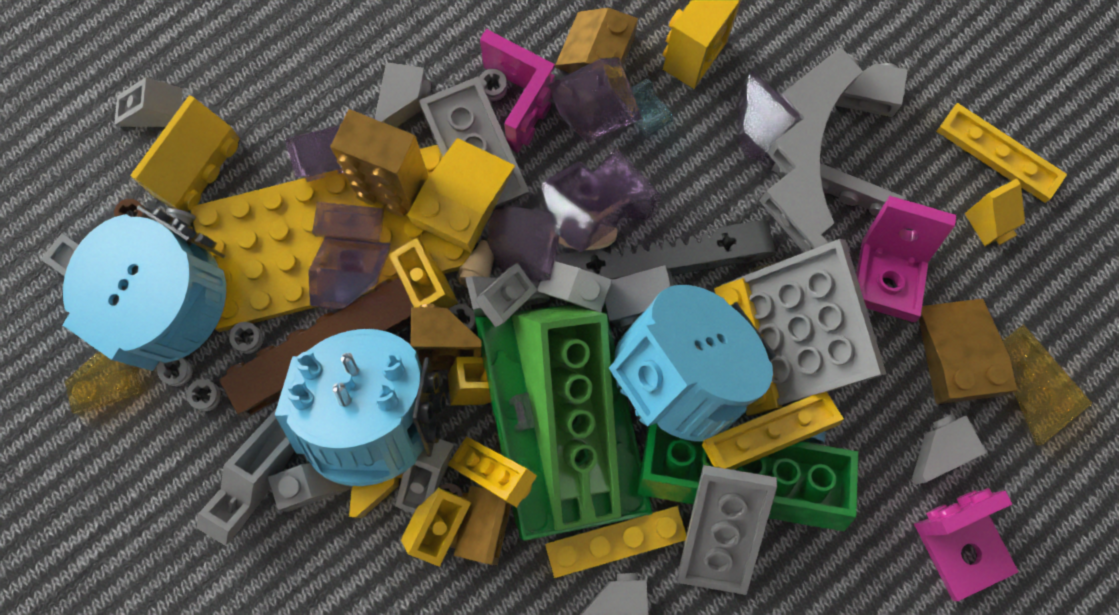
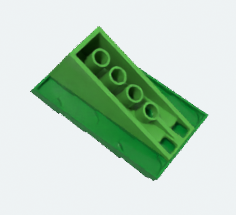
(582, 421)

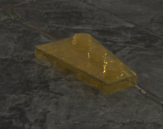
(1043, 388)

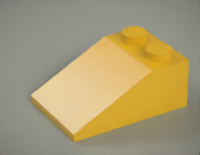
(461, 194)

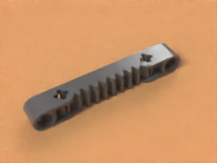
(746, 241)

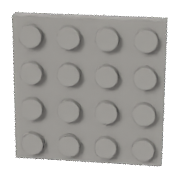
(815, 322)

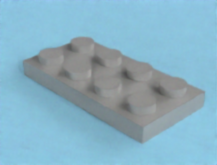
(468, 115)
(726, 529)

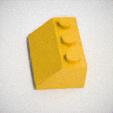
(698, 38)
(186, 156)

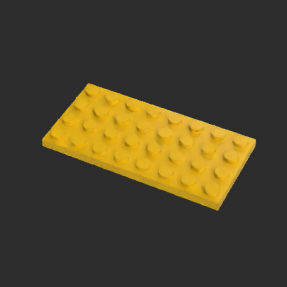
(273, 244)

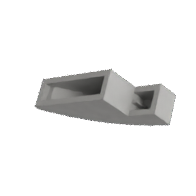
(245, 481)

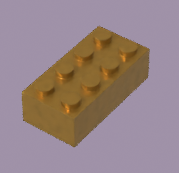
(380, 162)

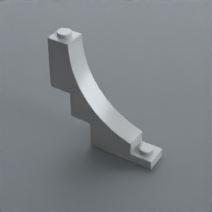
(798, 197)

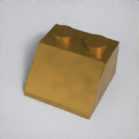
(597, 36)
(441, 337)
(482, 527)

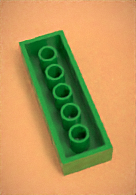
(812, 479)

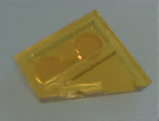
(101, 384)

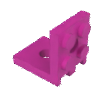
(526, 71)
(900, 255)
(967, 523)

